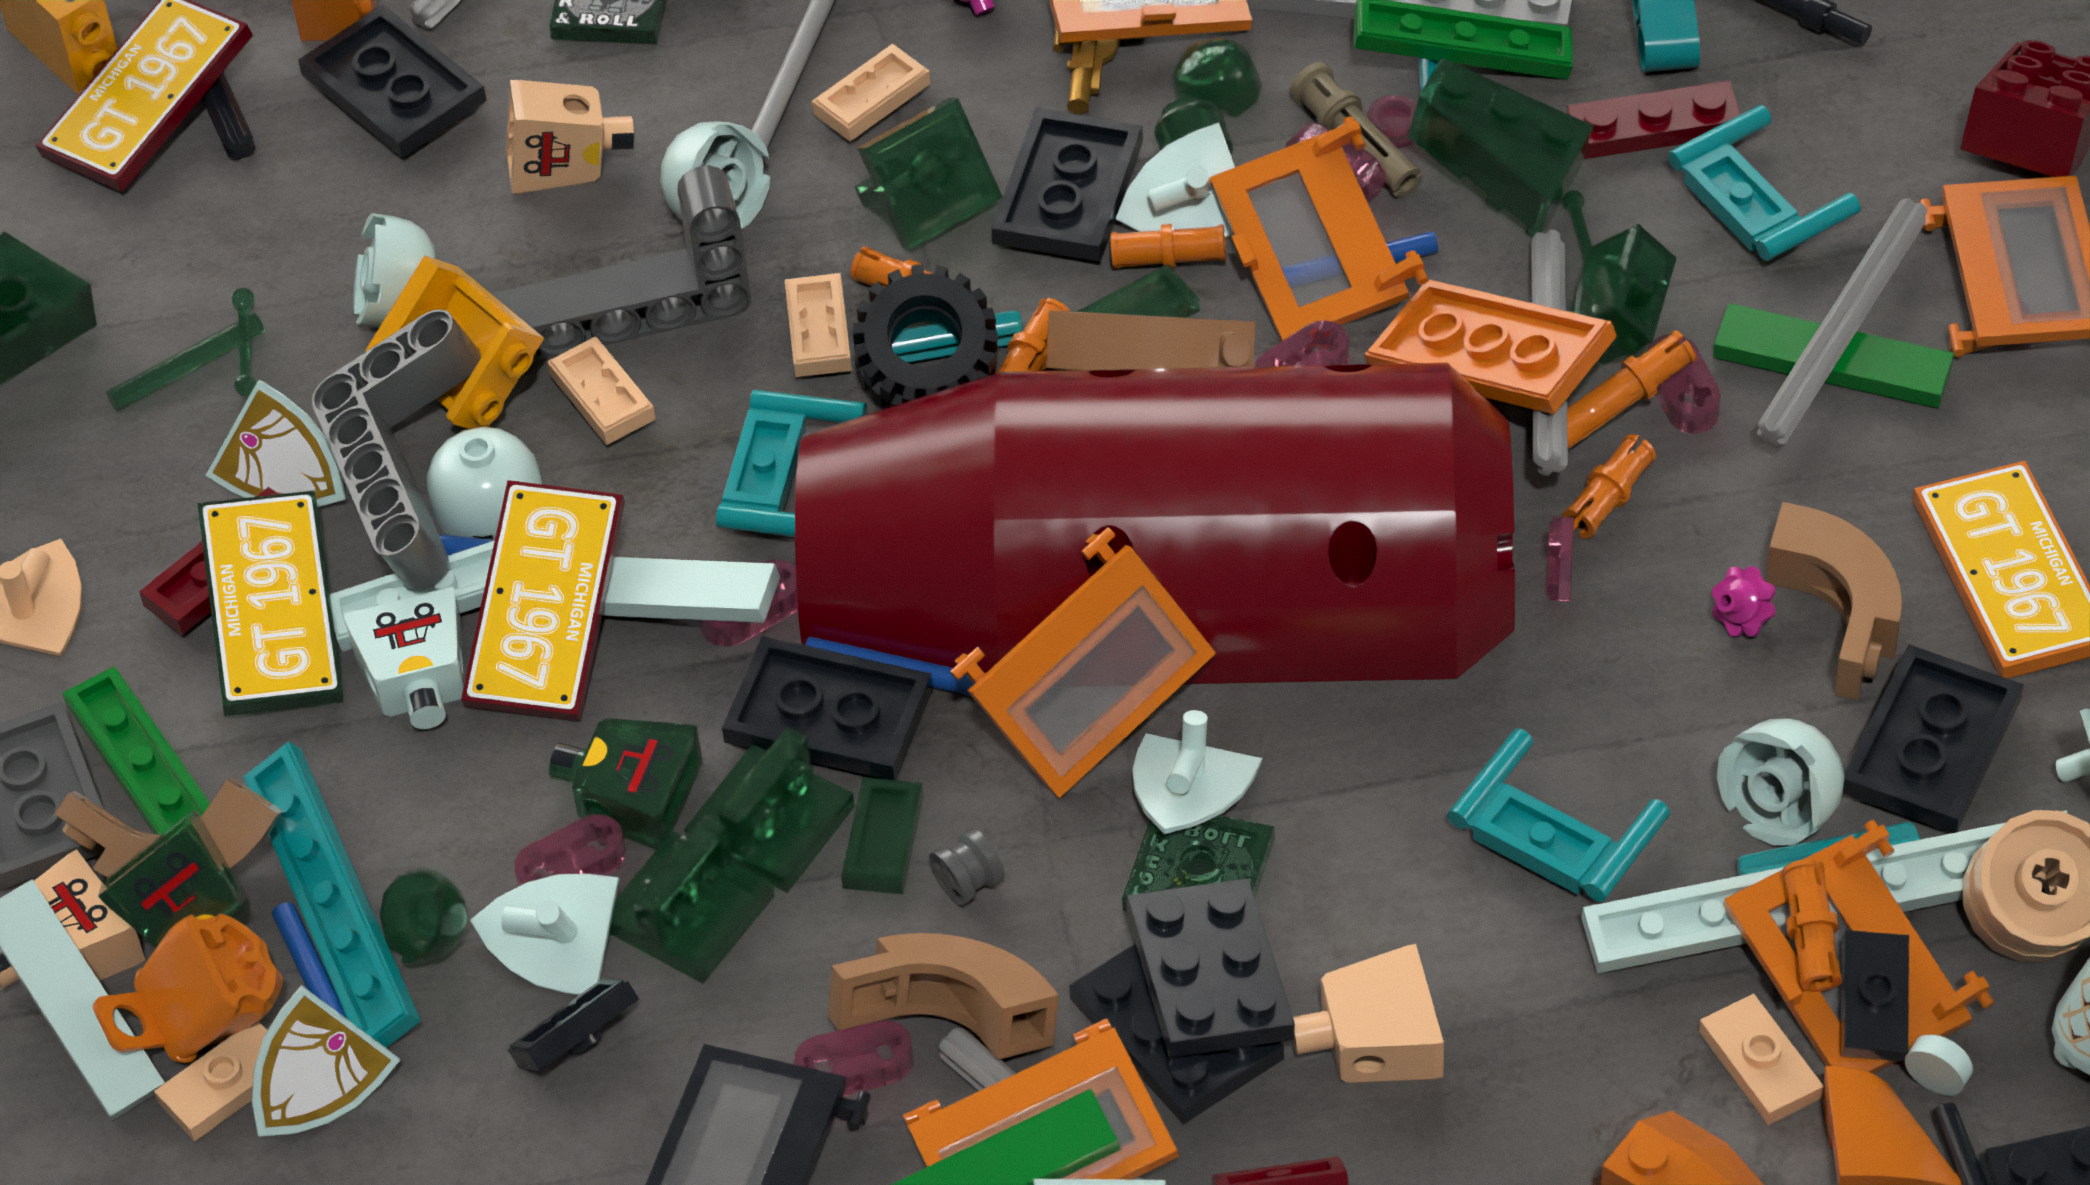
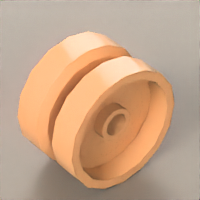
(2007, 881)

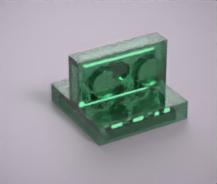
(927, 173)
(777, 810)
(690, 901)

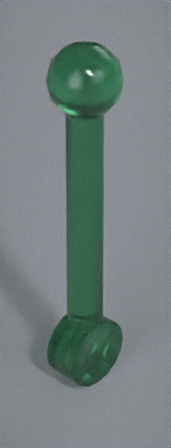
(1574, 202)
(243, 302)

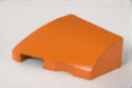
(1876, 1134)

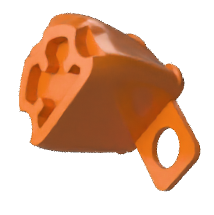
(195, 989)

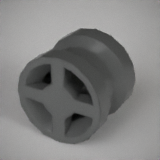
(966, 866)

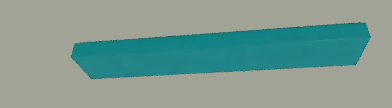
(333, 899)

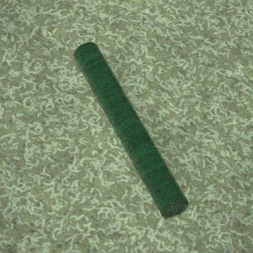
(180, 364)

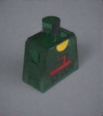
(633, 774)
(173, 879)

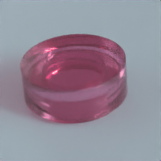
(1393, 118)

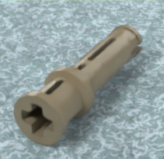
(1334, 104)

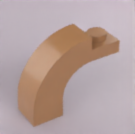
(1146, 342)
(1852, 574)
(235, 820)
(948, 978)

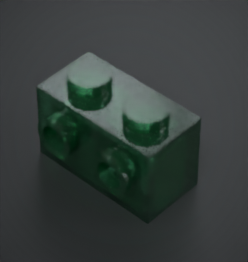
(1625, 284)

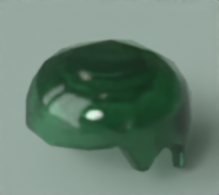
(1218, 73)
(422, 915)

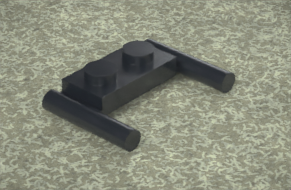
(2037, 1161)

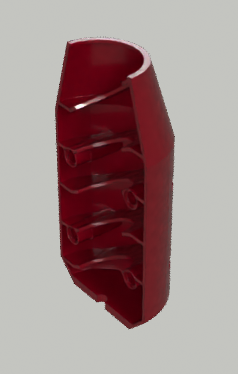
(1285, 509)

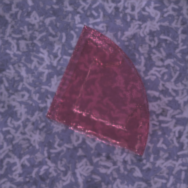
(1560, 558)

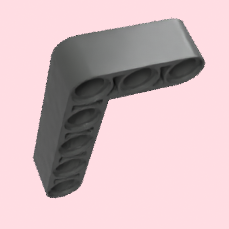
(652, 292)
(357, 417)

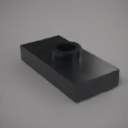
(1875, 995)
(574, 1025)

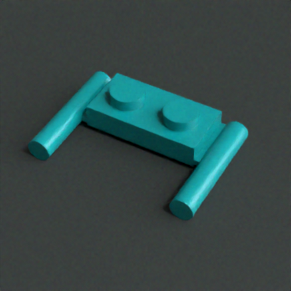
(1743, 196)
(769, 456)
(1544, 836)

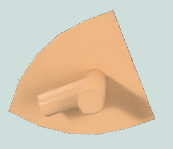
(40, 599)

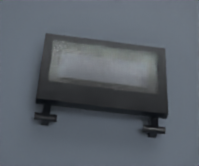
(752, 1122)

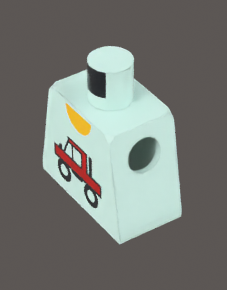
(411, 654)

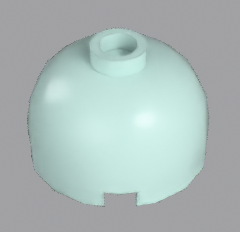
(724, 146)
(387, 265)
(471, 478)
(1781, 780)

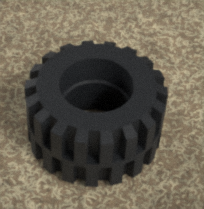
(917, 300)

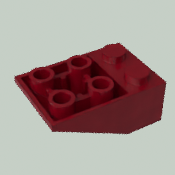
(2032, 111)

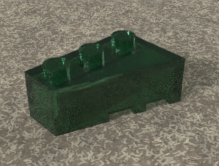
(1501, 141)

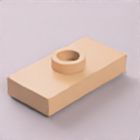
(871, 92)
(818, 325)
(601, 390)
(1761, 1059)
(213, 1084)

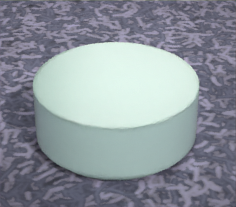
(1939, 1064)

